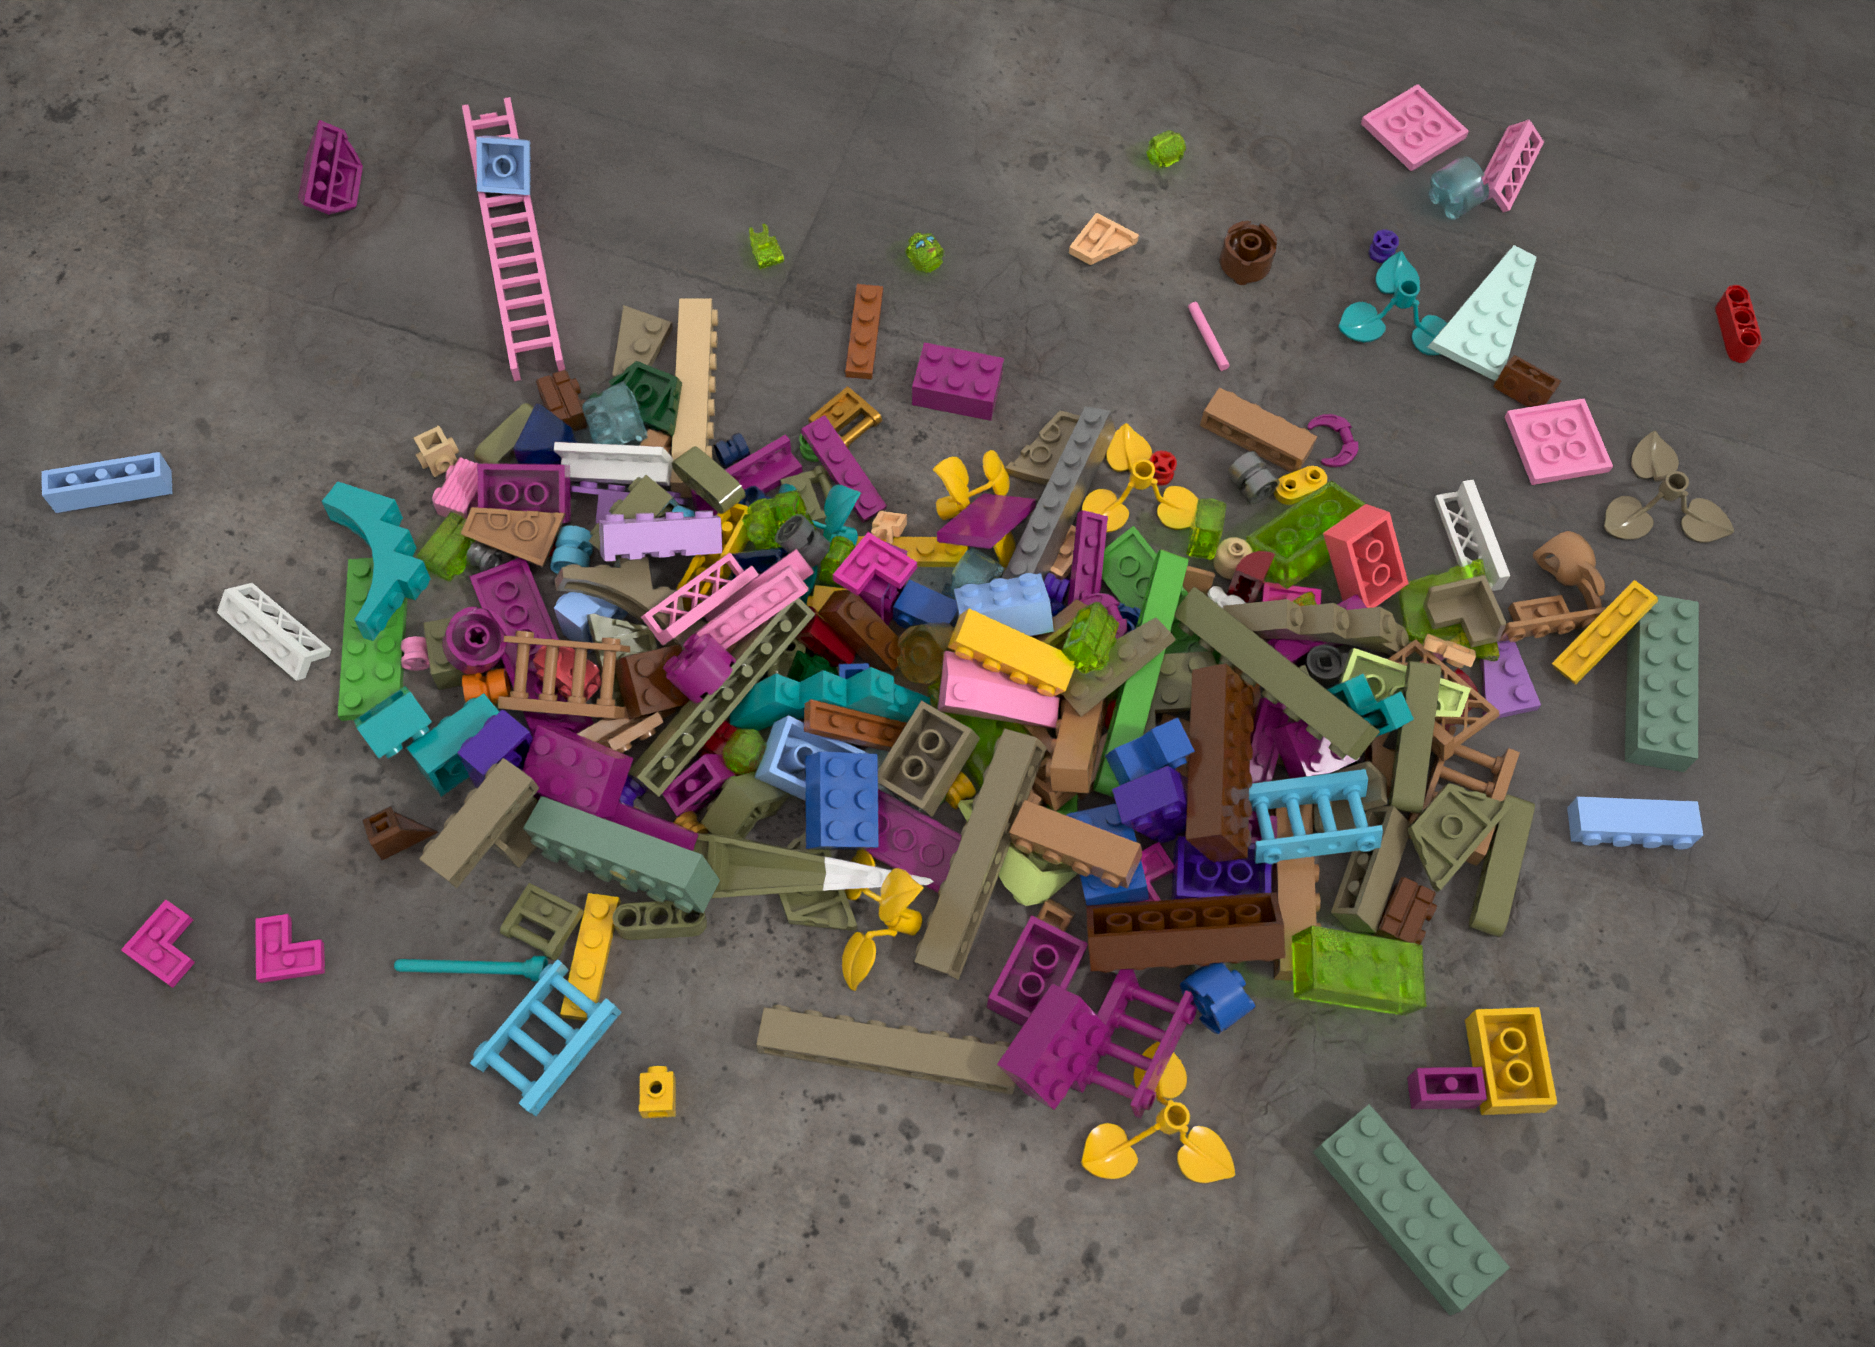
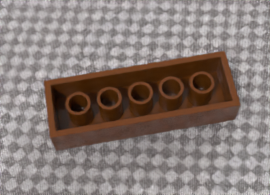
(1220, 764)
(1185, 932)

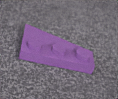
(1508, 682)

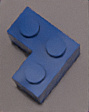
(1154, 750)

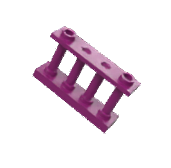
(1113, 1016)

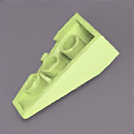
(1389, 677)
(1028, 875)

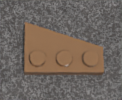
(518, 533)

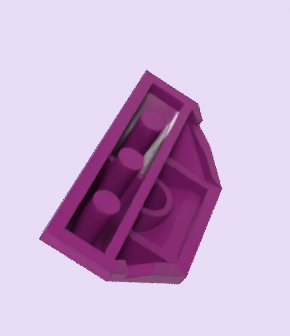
(330, 171)

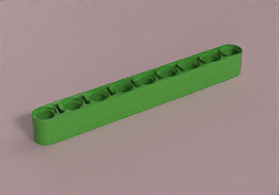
(1137, 692)

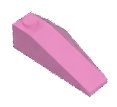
(981, 693)

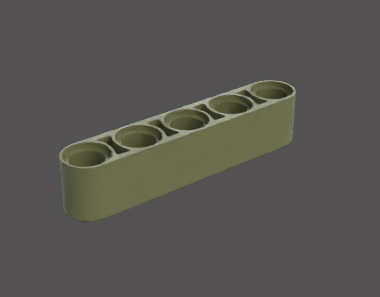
(1415, 737)
(1502, 869)

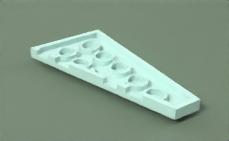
(1487, 322)

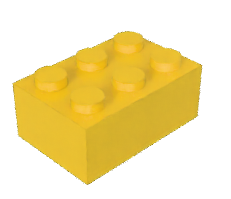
(1513, 1060)

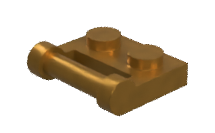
(846, 408)

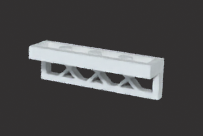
(615, 462)
(1479, 530)
(267, 631)

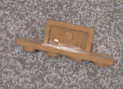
(1545, 616)
(620, 732)

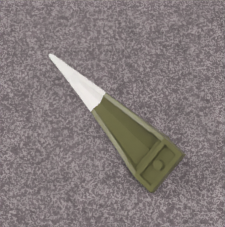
(763, 868)

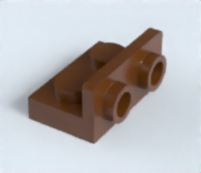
(1526, 383)

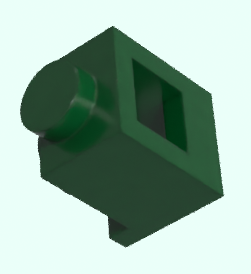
(805, 667)

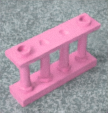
(758, 600)

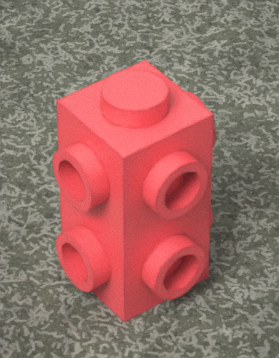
(565, 672)

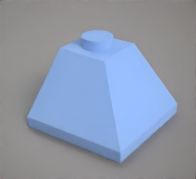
(503, 165)

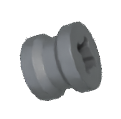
(483, 556)

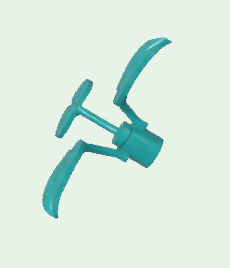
(1397, 277)
(836, 509)

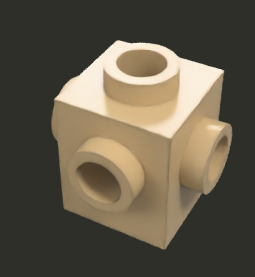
(436, 451)

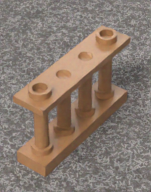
(576, 702)
(1502, 769)

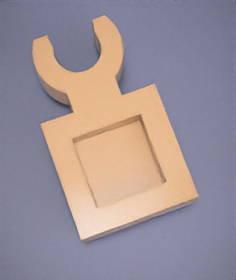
(888, 525)
(1455, 653)

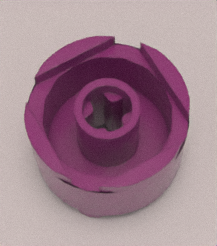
(480, 624)
(699, 667)

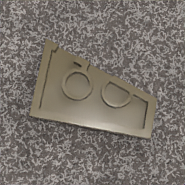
(639, 339)
(1042, 456)

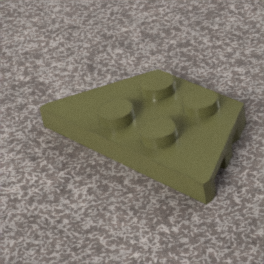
(634, 635)
(1453, 829)
(817, 908)

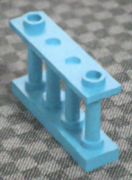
(1311, 790)
(556, 1067)

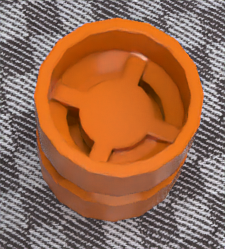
(492, 685)

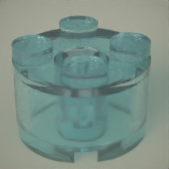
(1458, 187)
(973, 569)

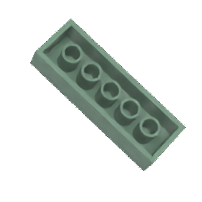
(1663, 686)
(622, 855)
(1411, 1210)

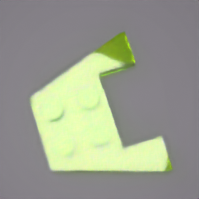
(1416, 619)

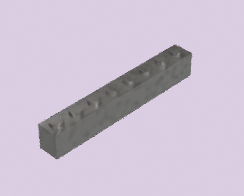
(1063, 495)

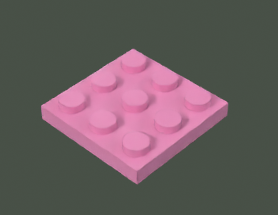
(1414, 127)
(1558, 441)

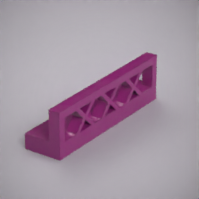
(765, 473)

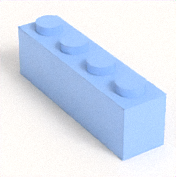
(106, 482)
(1634, 822)

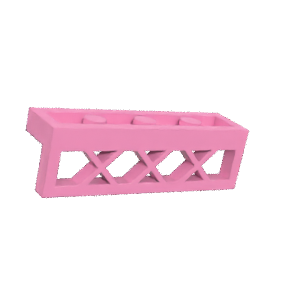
(1507, 158)
(709, 602)

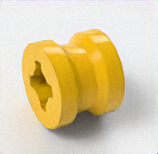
(960, 790)

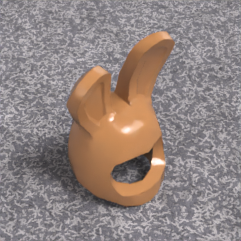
(1573, 565)

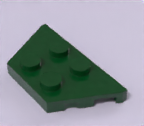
(655, 394)

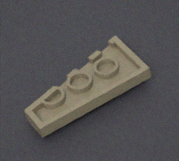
(1126, 658)

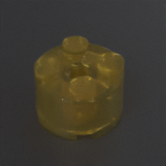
(923, 651)

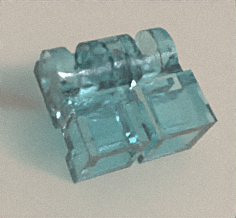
(614, 417)

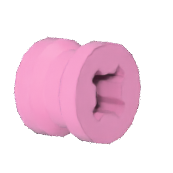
(415, 654)

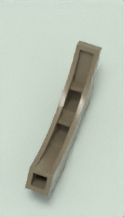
(626, 586)
(1328, 622)

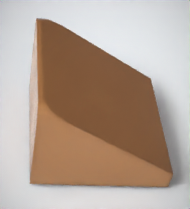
(1198, 578)
(1056, 915)

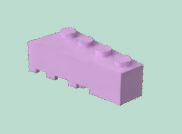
(660, 536)

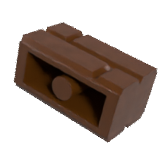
(561, 398)
(1406, 912)

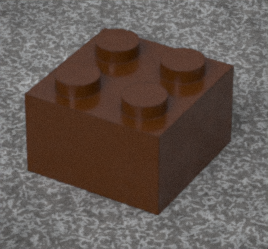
(645, 682)

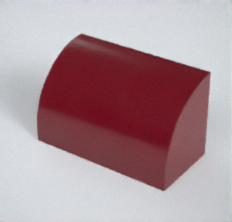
(1250, 575)
(825, 641)

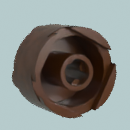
(1248, 252)

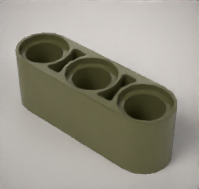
(500, 443)
(708, 479)
(645, 914)

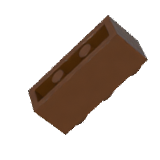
(862, 629)

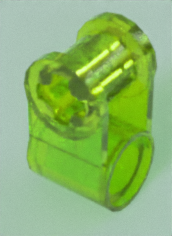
(839, 550)

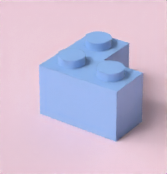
(572, 612)

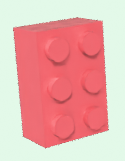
(1366, 556)

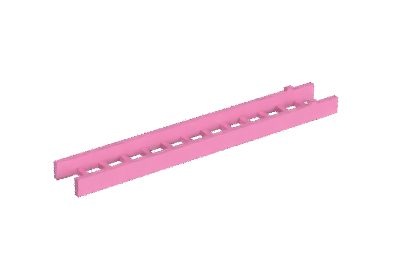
(493, 120)

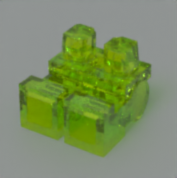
(768, 515)

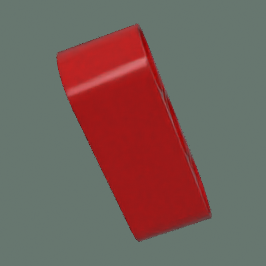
(1738, 323)

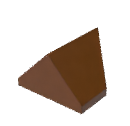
(393, 832)

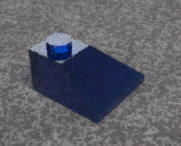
(539, 437)

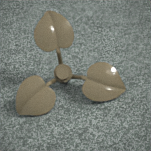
(1656, 459)

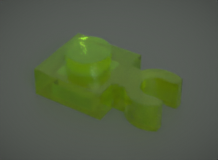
(765, 248)

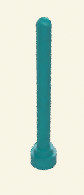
(530, 968)

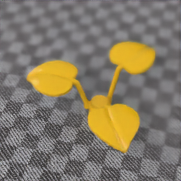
(1132, 453)
(956, 479)
(896, 895)
(1201, 1158)

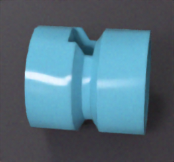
(571, 548)

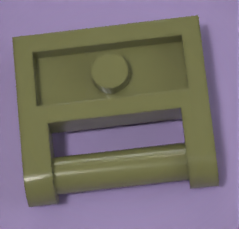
(804, 482)
(546, 912)

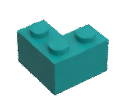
(1382, 714)

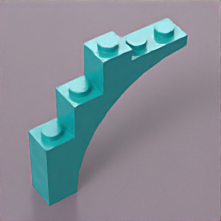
(395, 569)
(865, 692)

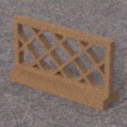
(1443, 741)

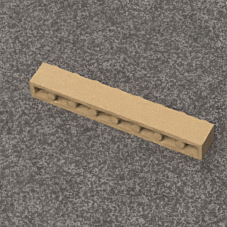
(694, 370)

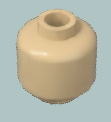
(1229, 554)

